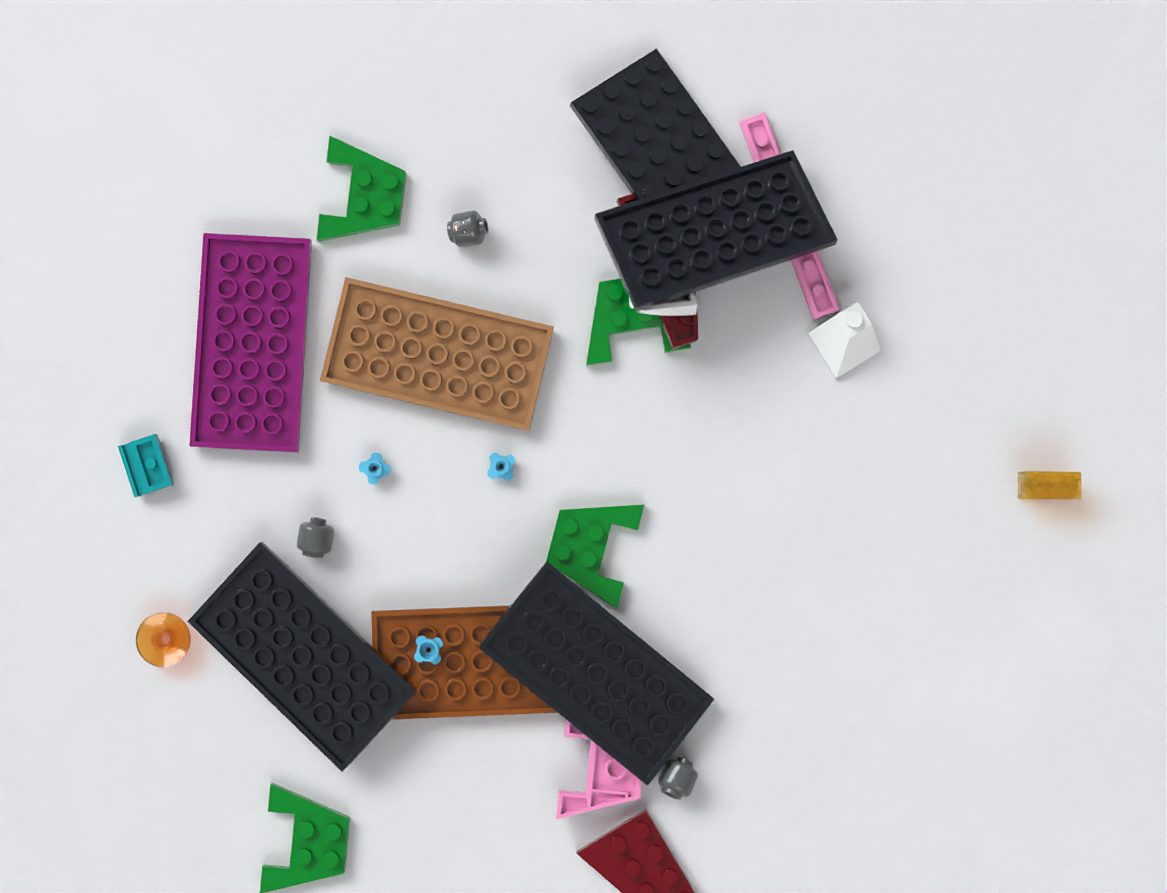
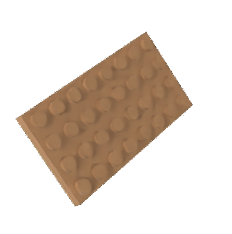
(437, 354)

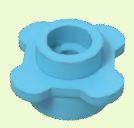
(382, 468)
(506, 472)
(422, 655)

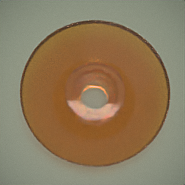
(150, 642)

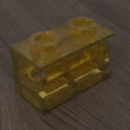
(1049, 485)

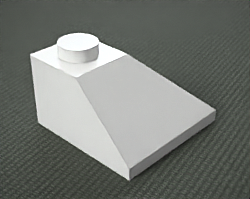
(845, 340)

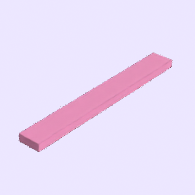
(807, 267)

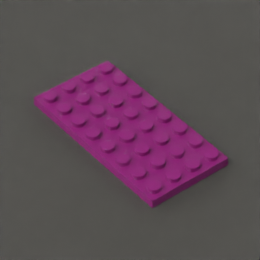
(250, 342)

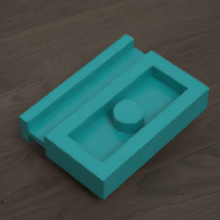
(146, 465)

